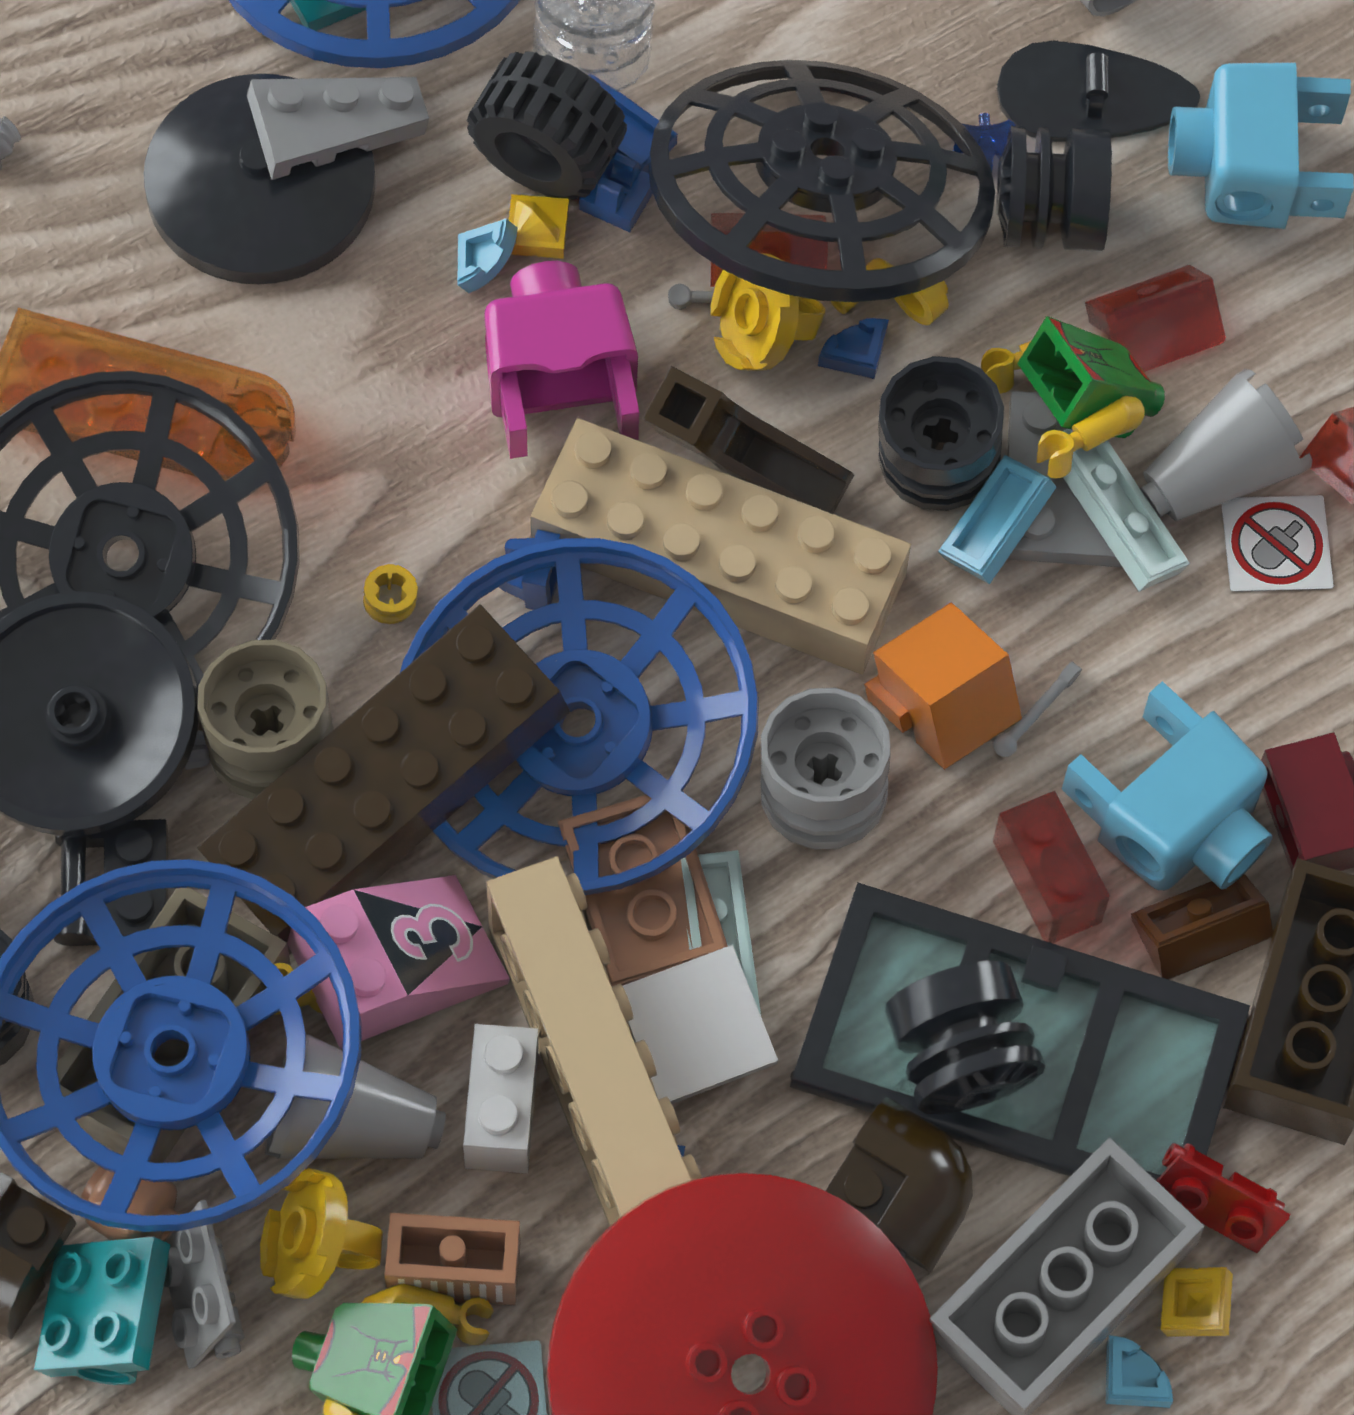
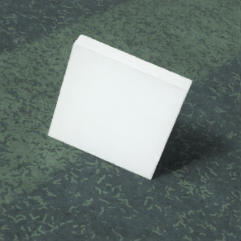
(699, 1025)

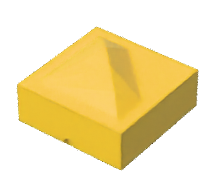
(540, 225)
(1197, 1302)

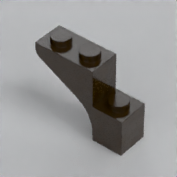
(743, 443)

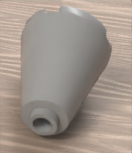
(1226, 451)
(380, 1121)

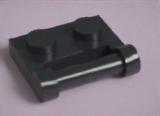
(123, 846)

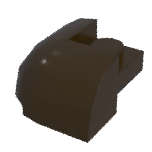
(907, 1181)
(29, 1242)

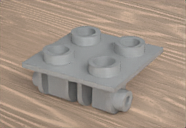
(200, 1295)

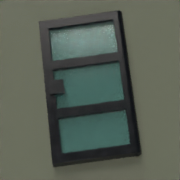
(1117, 1044)

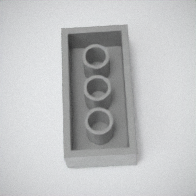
(1065, 1279)

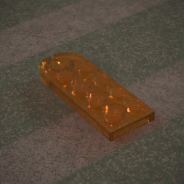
(50, 350)

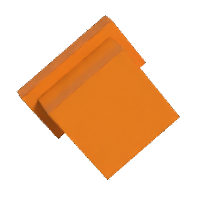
(946, 685)

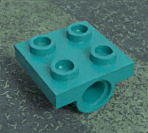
(103, 1310)

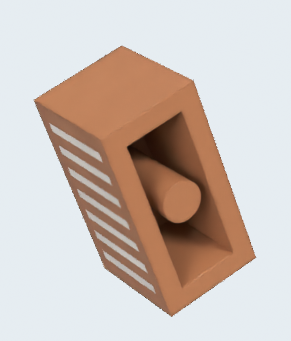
(455, 1256)

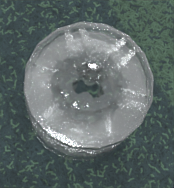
(598, 37)

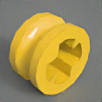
(391, 612)

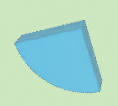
(484, 253)
(1134, 1376)

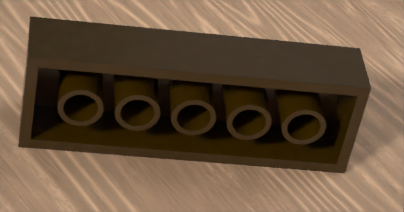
(393, 769)

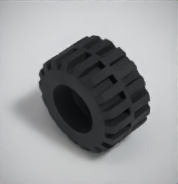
(547, 125)

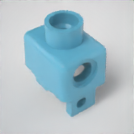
(1250, 145)
(1186, 806)

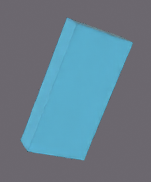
(997, 519)

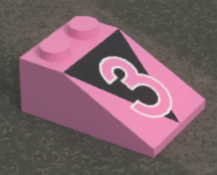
(406, 951)

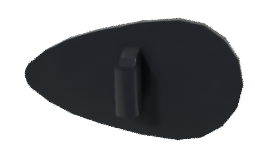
(1088, 88)

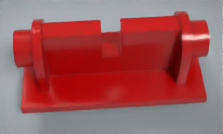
(1228, 1206)

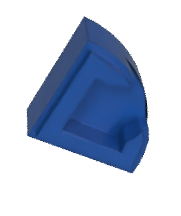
(856, 348)

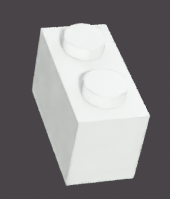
(501, 1098)

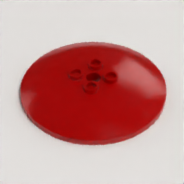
(736, 1273)

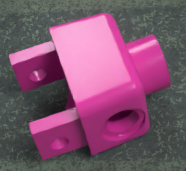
(559, 350)

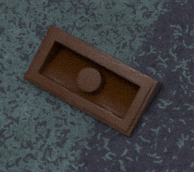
(1203, 925)

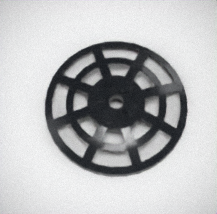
(848, 180)
(142, 514)

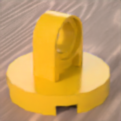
(760, 322)
(314, 1237)

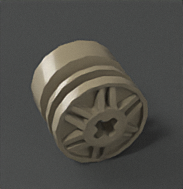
(261, 712)

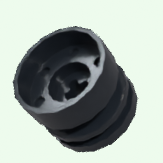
(1056, 188)
(934, 404)
(964, 1037)

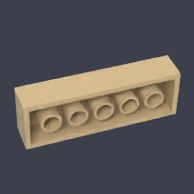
(761, 554)
(586, 1036)

